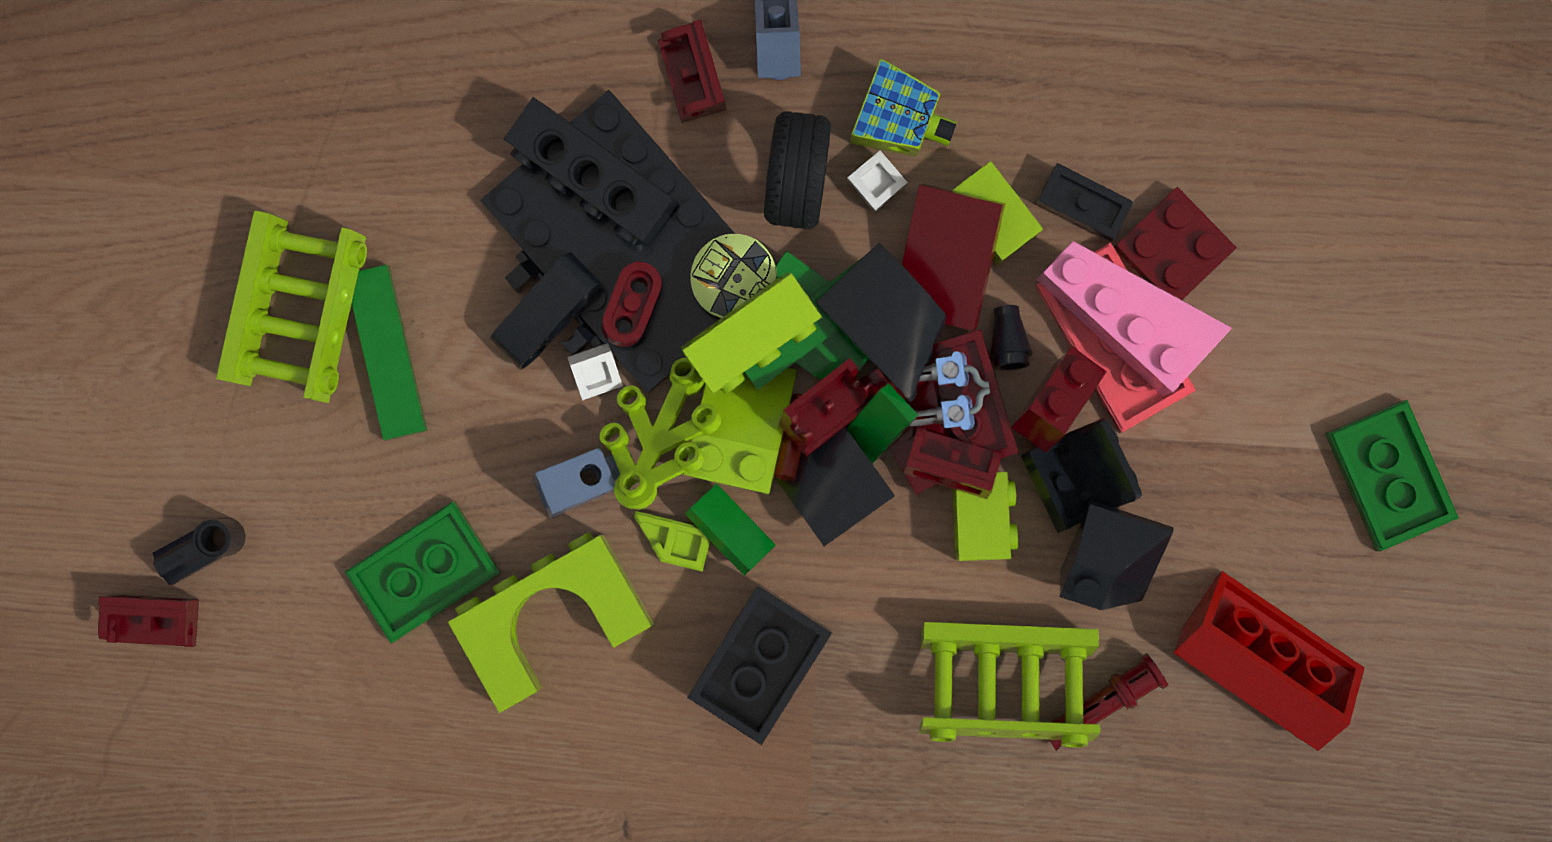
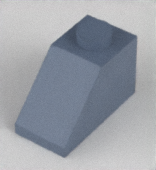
(777, 39)

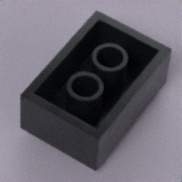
(759, 664)

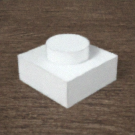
(877, 181)
(595, 371)

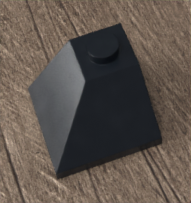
(1112, 557)

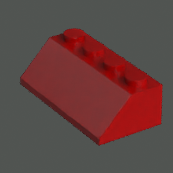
(1271, 662)

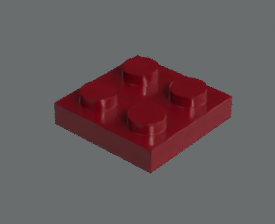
(1175, 245)

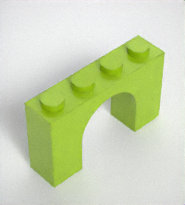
(489, 627)

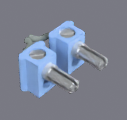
(956, 412)

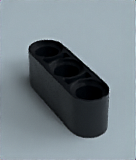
(545, 310)

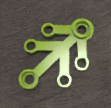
(658, 438)

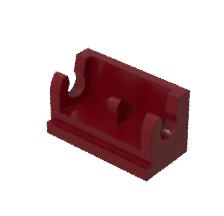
(691, 71)
(825, 408)
(953, 463)
(148, 620)

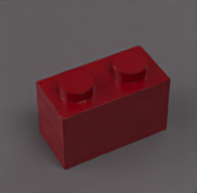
(1059, 399)

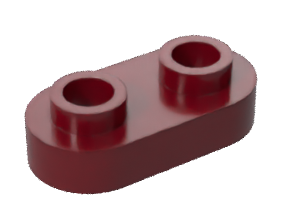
(631, 306)

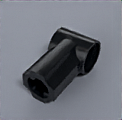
(198, 549)

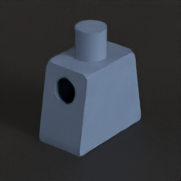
(563, 489)

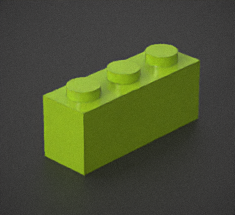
(752, 334)

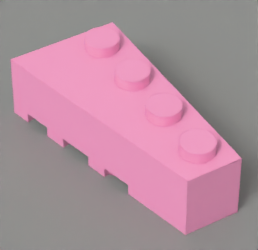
(1136, 319)

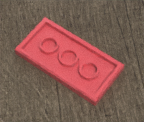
(1122, 390)

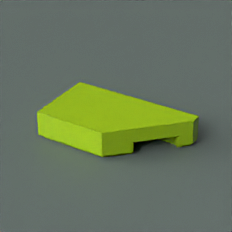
(675, 540)

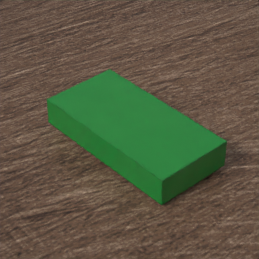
(881, 422)
(730, 529)

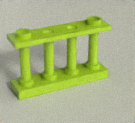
(252, 298)
(1030, 645)

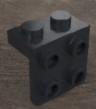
(1080, 469)

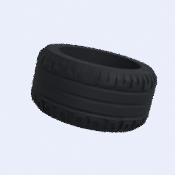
(797, 170)

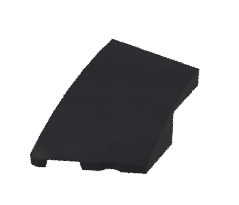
(886, 317)
(836, 487)

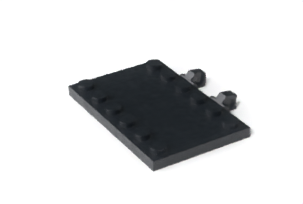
(554, 224)

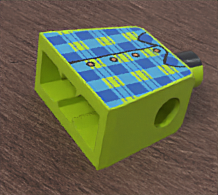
(899, 114)

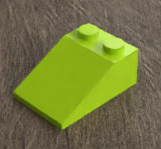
(749, 437)

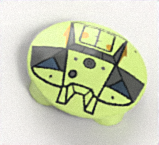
(730, 272)

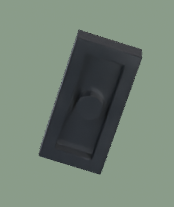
(1084, 202)

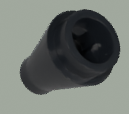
(1009, 341)

